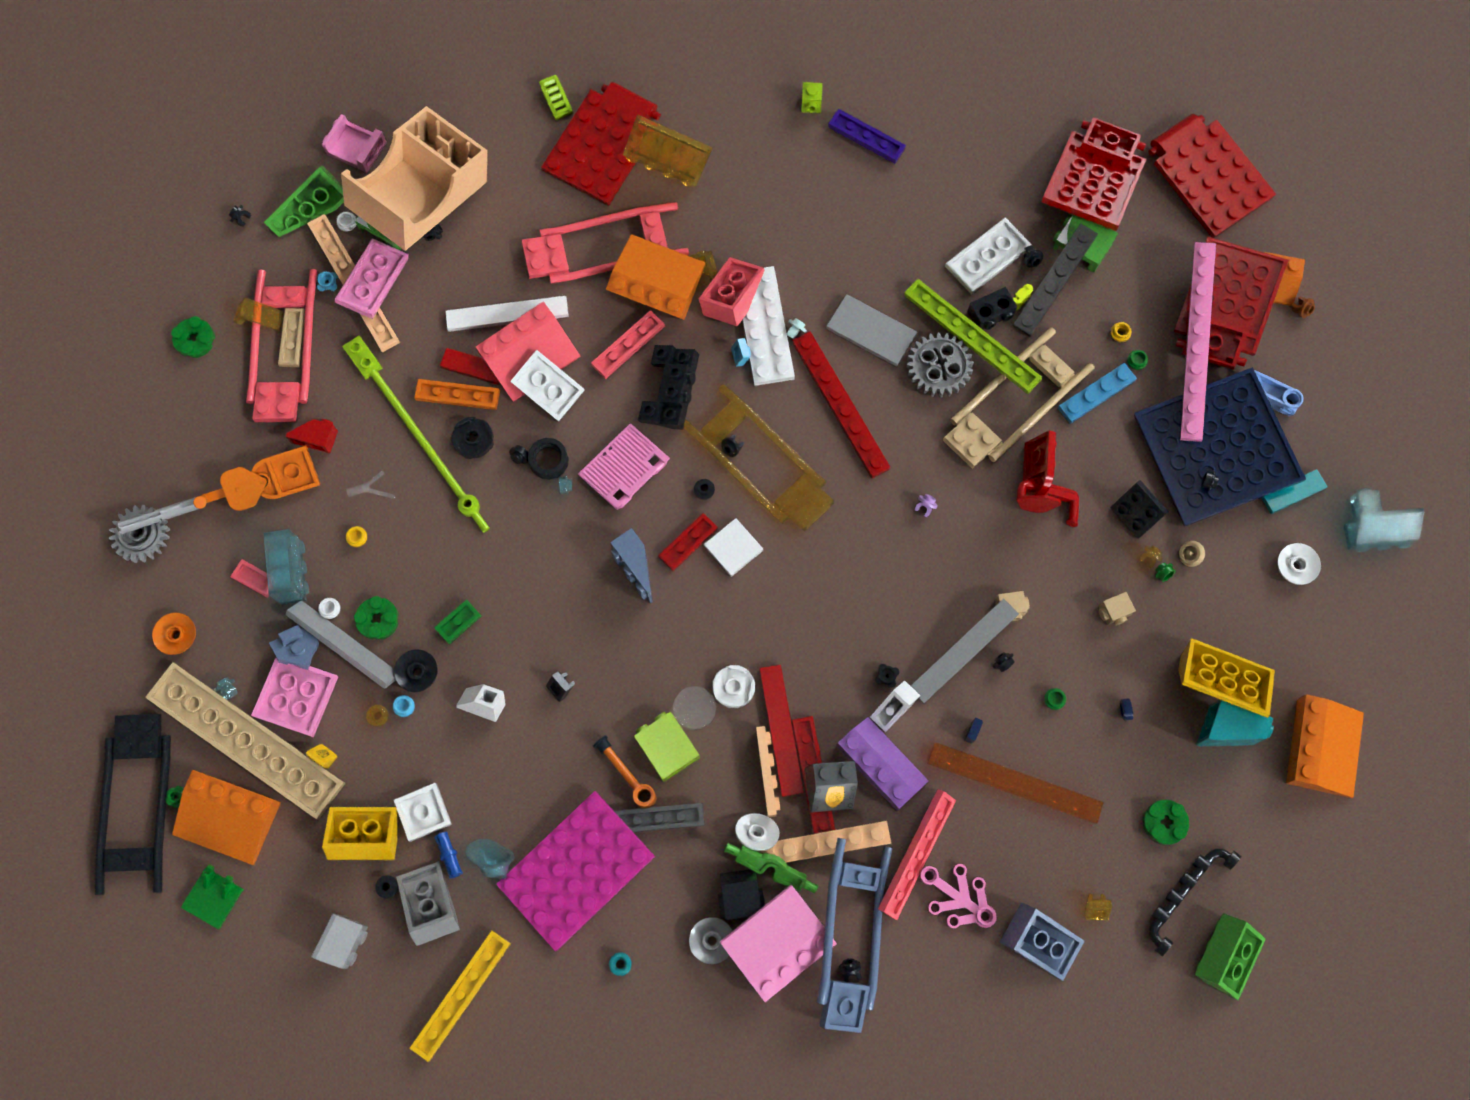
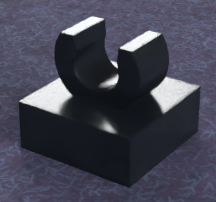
(559, 686)

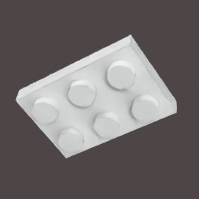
(547, 385)

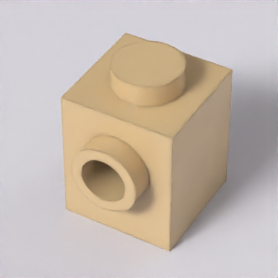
(1017, 601)
(1116, 609)

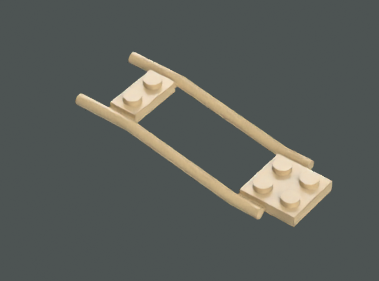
(975, 440)

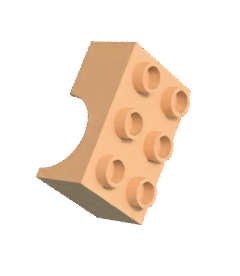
(419, 180)

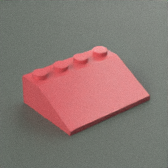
(516, 343)

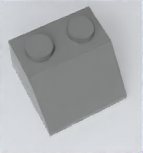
(340, 941)

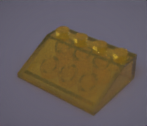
(666, 151)

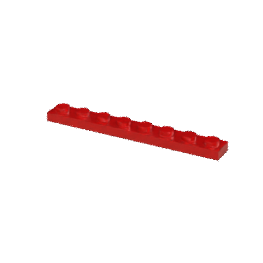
(841, 405)

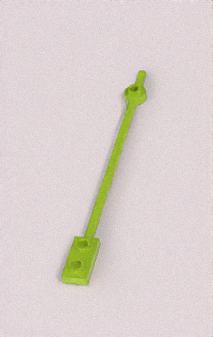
(369, 367)

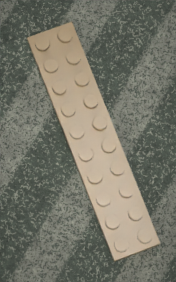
(245, 740)

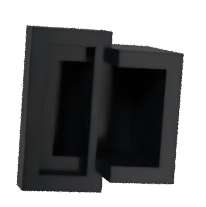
(740, 894)

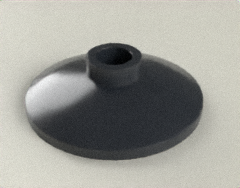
(407, 665)

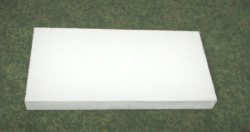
(988, 255)

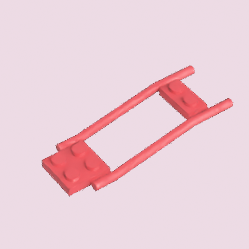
(547, 255)
(280, 399)

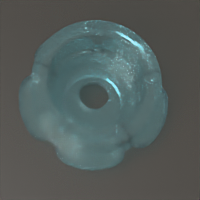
(565, 485)

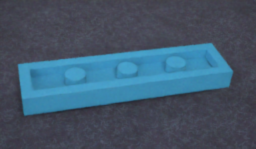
(1097, 393)

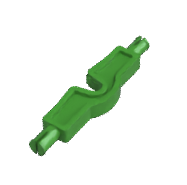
(760, 862)

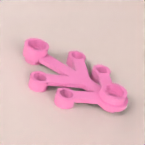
(961, 898)

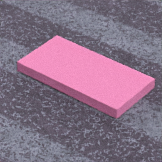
(371, 278)

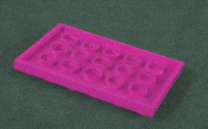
(575, 870)

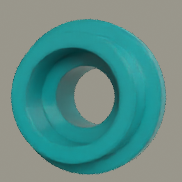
(620, 956)

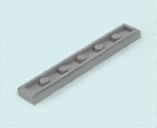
(342, 643)
(964, 650)

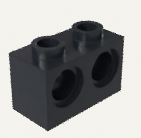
(989, 305)

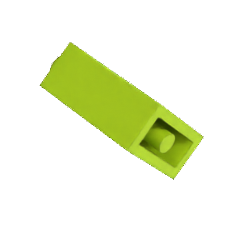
(666, 746)

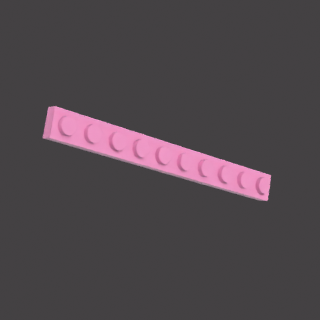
(1198, 342)

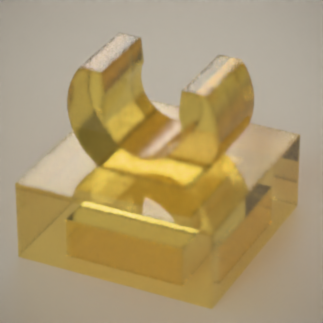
(1098, 909)

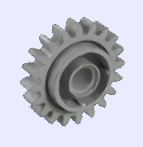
(140, 547)

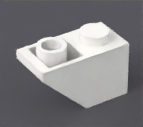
(482, 701)

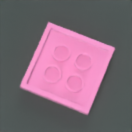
(295, 697)

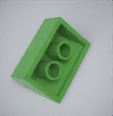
(1230, 955)

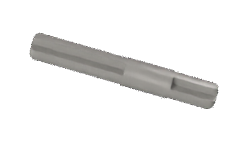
(156, 516)

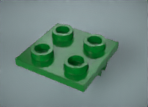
(212, 897)

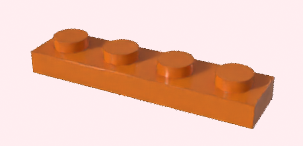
(457, 394)

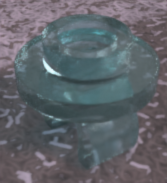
(226, 688)

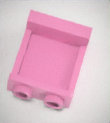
(353, 144)

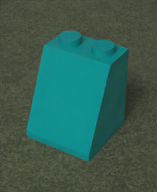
(1233, 726)

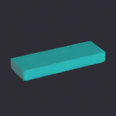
(1281, 499)

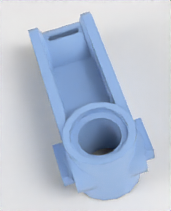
(1278, 393)

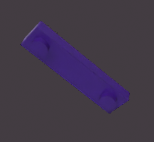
(866, 136)

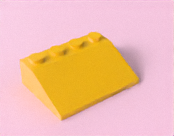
(1227, 677)

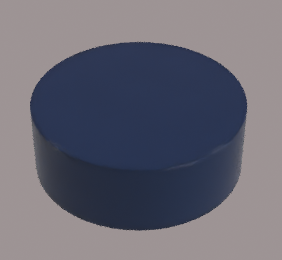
(1126, 709)

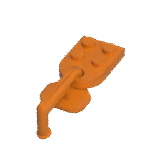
(284, 473)

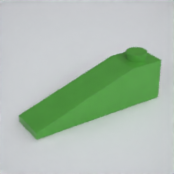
(315, 197)

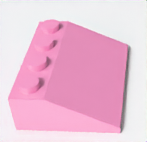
(776, 943)

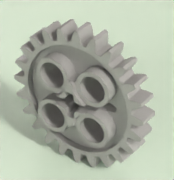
(957, 360)

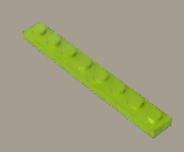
(973, 336)

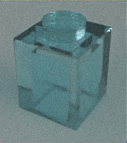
(1365, 501)

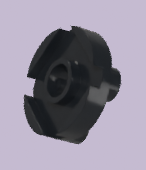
(483, 442)

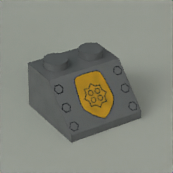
(831, 786)

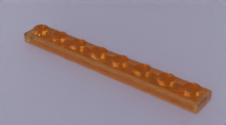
(1016, 783)

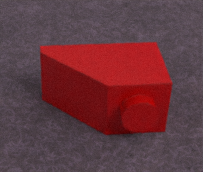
(314, 434)

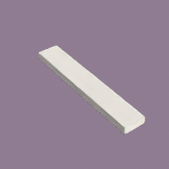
(500, 313)

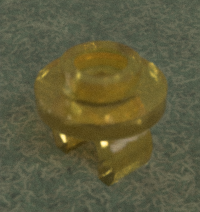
(1152, 552)

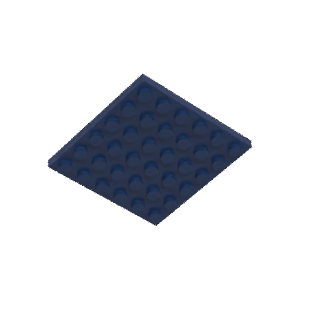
(1238, 443)

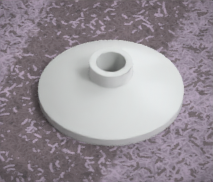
(1305, 557)
(757, 831)

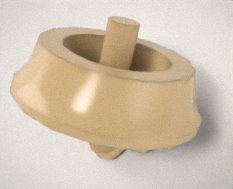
(1191, 553)

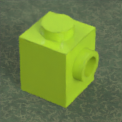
(811, 97)

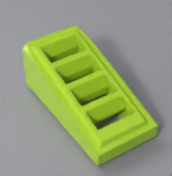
(552, 85)

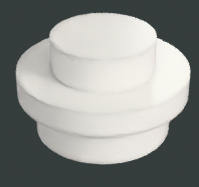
(346, 221)
(329, 608)

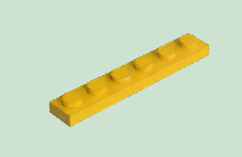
(460, 996)

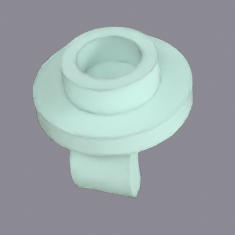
(796, 326)

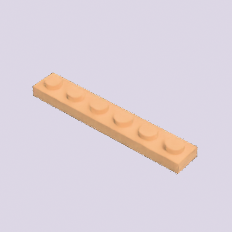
(825, 842)

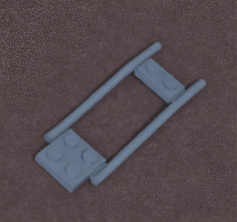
(846, 1001)

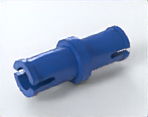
(448, 855)

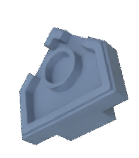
(295, 647)

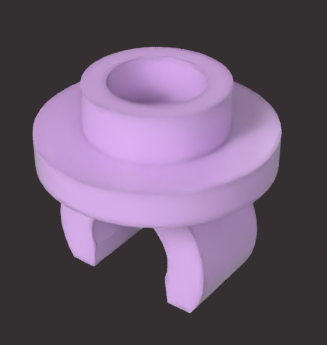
(927, 501)

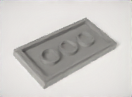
(871, 330)

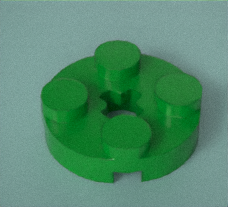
(188, 327)
(376, 630)
(1157, 831)

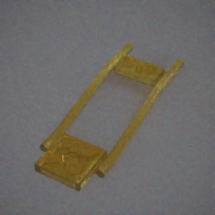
(802, 501)

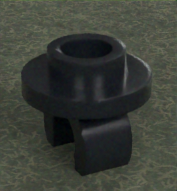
(236, 213)
(434, 233)
(1033, 257)
(730, 446)
(850, 967)

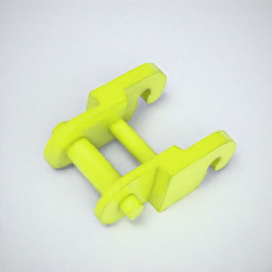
(1023, 295)

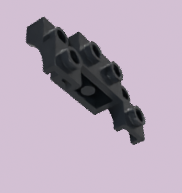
(674, 389)

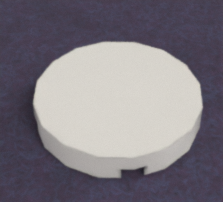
(733, 686)

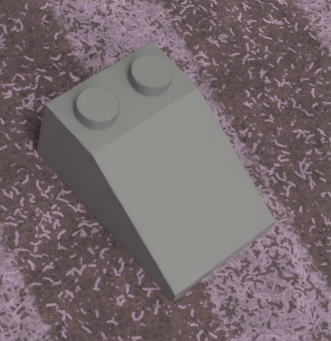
(427, 904)

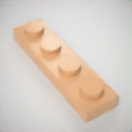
(769, 780)

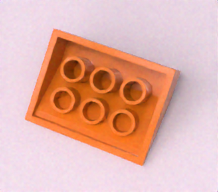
(656, 276)
(1325, 746)
(224, 817)

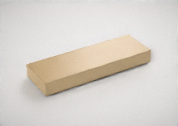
(292, 337)

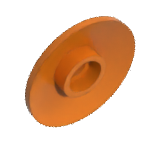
(164, 633)

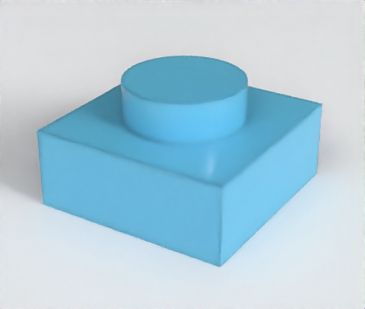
(740, 352)

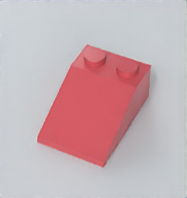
(731, 291)

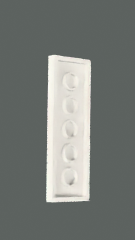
(767, 334)

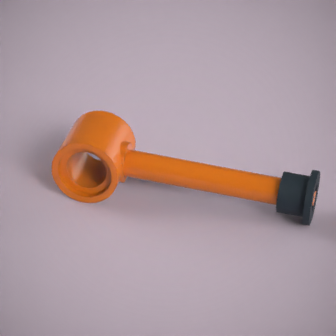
(605, 747)

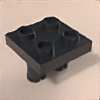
(1139, 509)

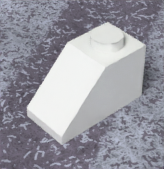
(895, 706)

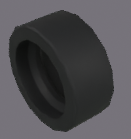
(543, 444)

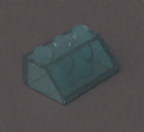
(1384, 529)

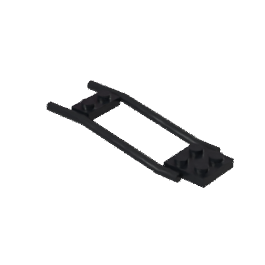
(133, 739)

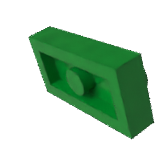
(458, 621)

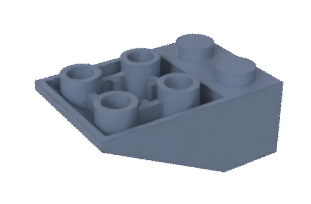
(631, 554)

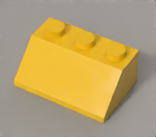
(361, 833)

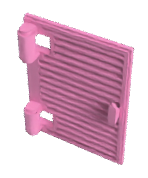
(623, 466)

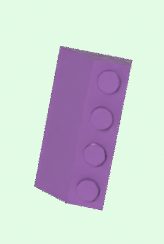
(882, 763)

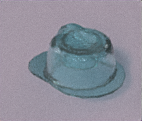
(490, 857)

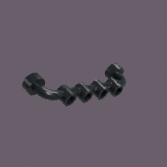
(1176, 897)

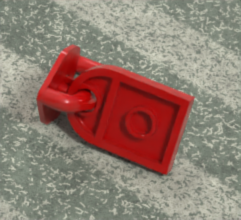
(1038, 479)

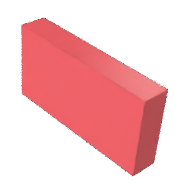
(251, 577)

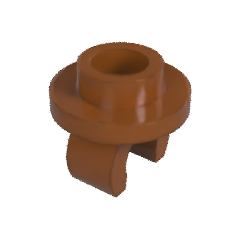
(1305, 308)

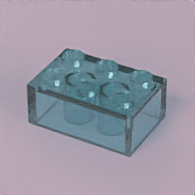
(285, 566)

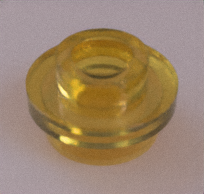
(371, 713)

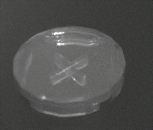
(694, 708)

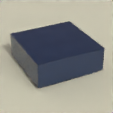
(974, 730)

